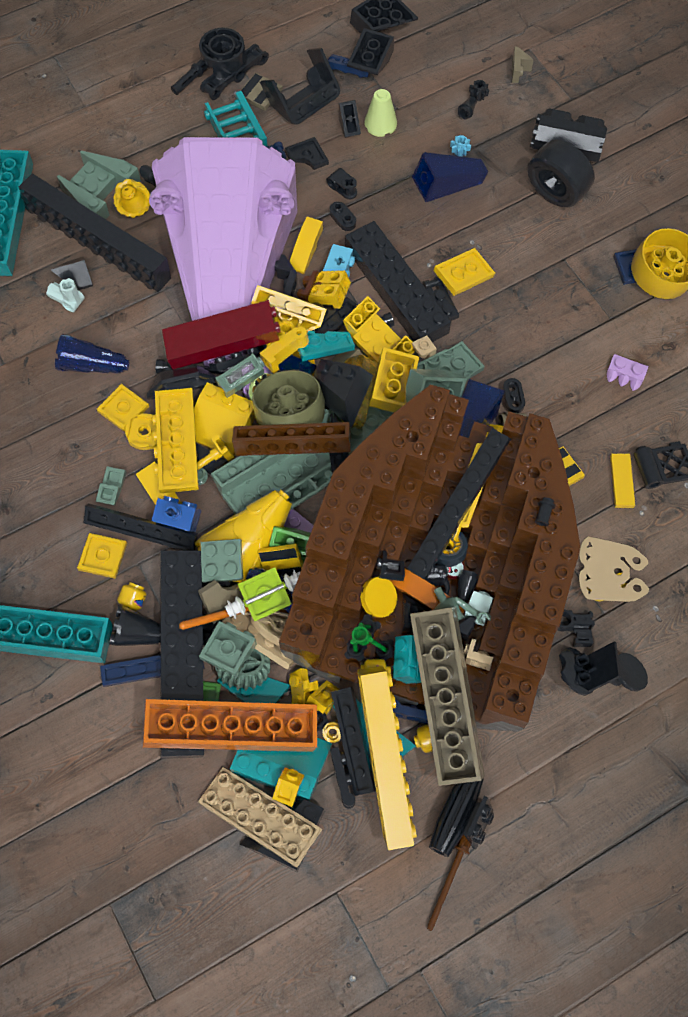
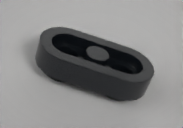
(340, 214)
(514, 397)

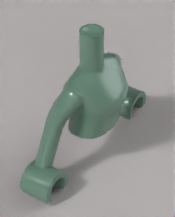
(456, 601)

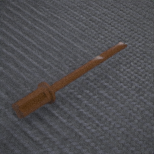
(463, 848)

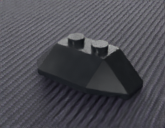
(185, 377)

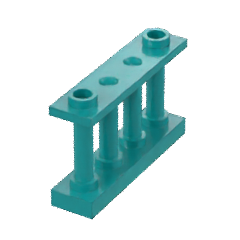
(246, 114)

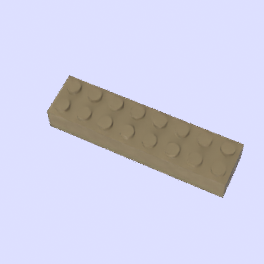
(447, 696)

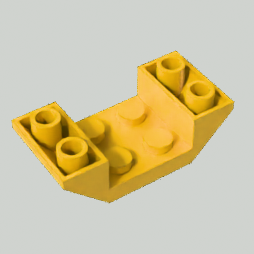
(372, 333)

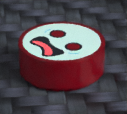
(454, 571)

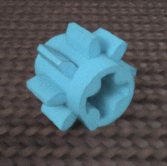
(460, 145)

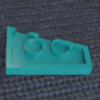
(326, 344)
(269, 692)

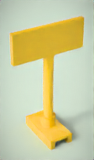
(150, 479)

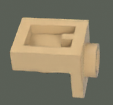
(424, 347)
(478, 659)

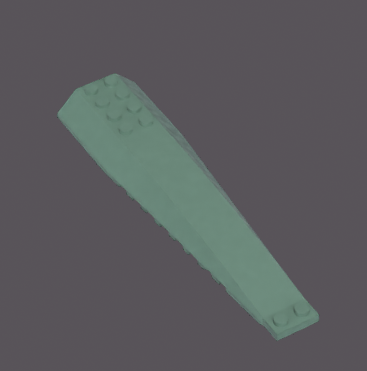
(307, 474)

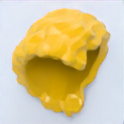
(133, 200)

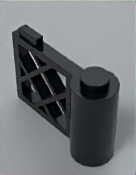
(651, 466)

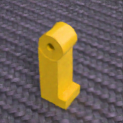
(282, 349)

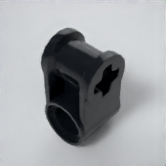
(343, 183)

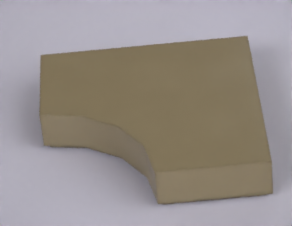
(215, 596)

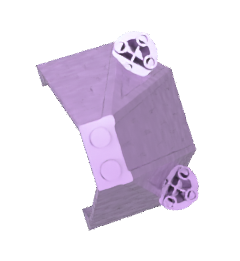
(225, 217)

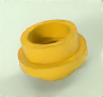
(331, 737)

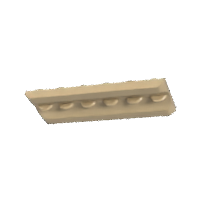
(260, 816)

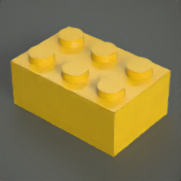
(391, 379)

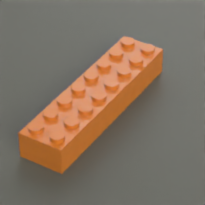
(229, 725)

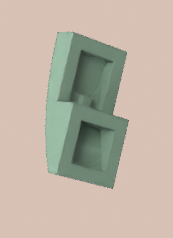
(111, 486)

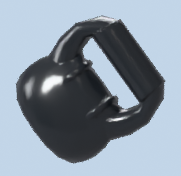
(438, 577)

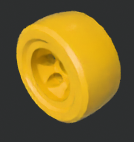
(670, 252)

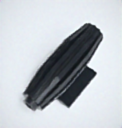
(460, 817)

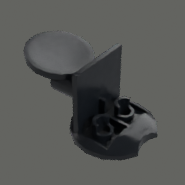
(589, 672)

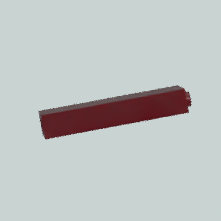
(221, 334)

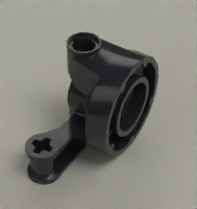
(226, 54)

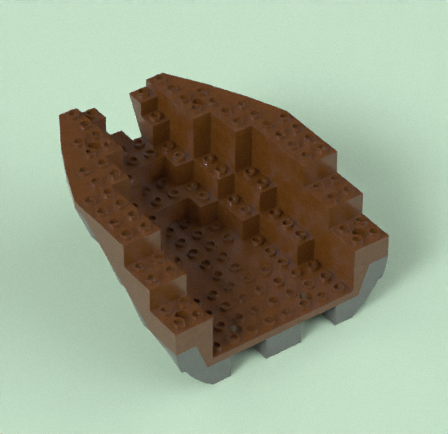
(389, 501)

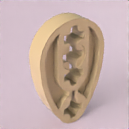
(269, 626)

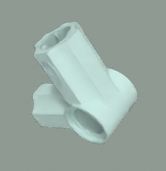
(66, 294)

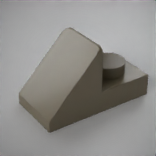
(520, 63)

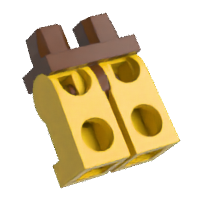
(325, 288)

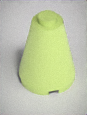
(381, 114)

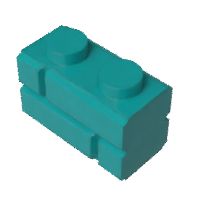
(405, 660)

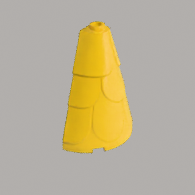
(253, 527)

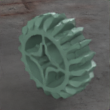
(251, 674)

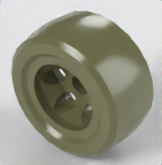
(285, 393)

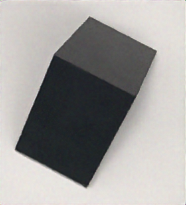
(349, 118)

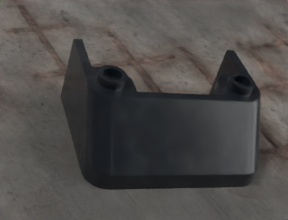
(320, 91)

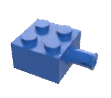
(177, 515)

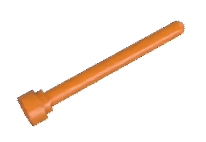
(206, 619)

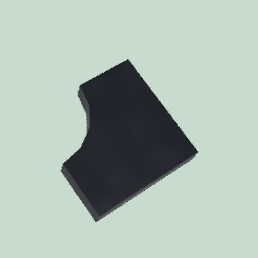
(308, 153)

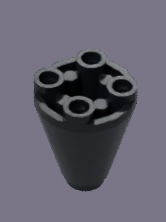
(134, 629)

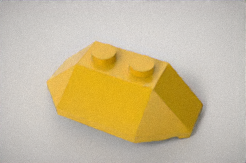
(291, 309)

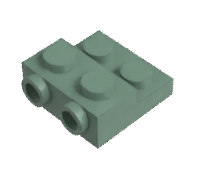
(228, 648)

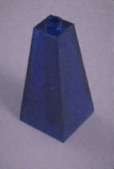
(447, 174)
(482, 405)

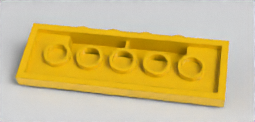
(175, 441)

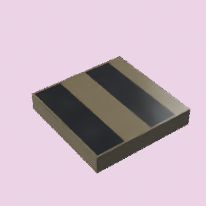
(254, 92)

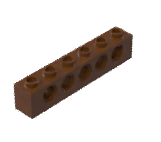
(292, 439)

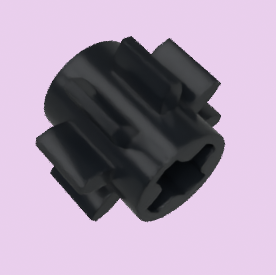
(479, 90)

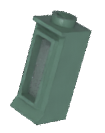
(241, 375)

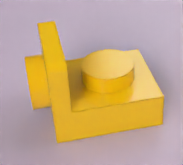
(288, 786)

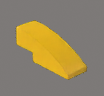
(306, 244)

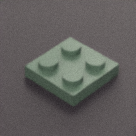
(222, 560)

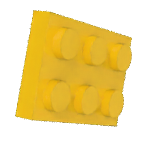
(464, 271)

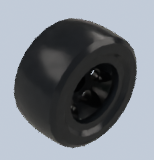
(561, 173)

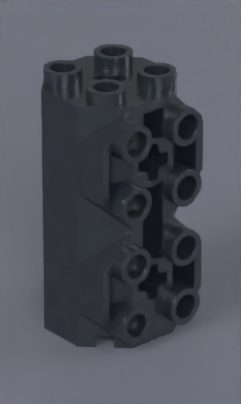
(584, 133)

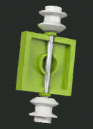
(263, 594)

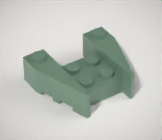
(97, 180)

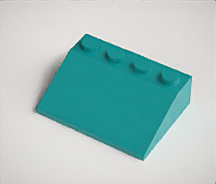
(267, 766)

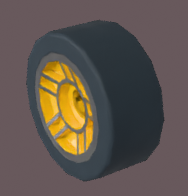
(457, 551)

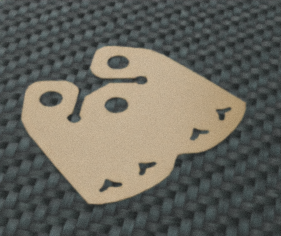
(600, 568)

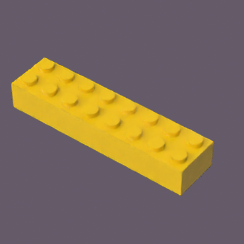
(385, 757)

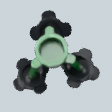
(363, 635)

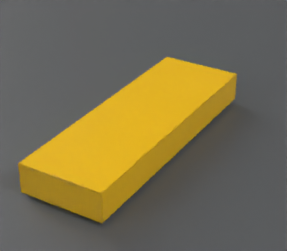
(622, 481)

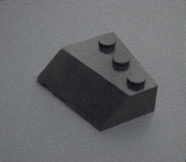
(380, 15)

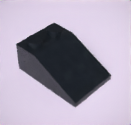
(372, 52)

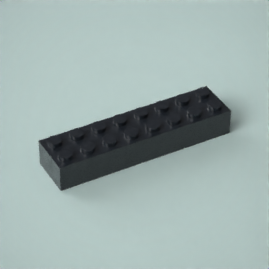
(397, 283)

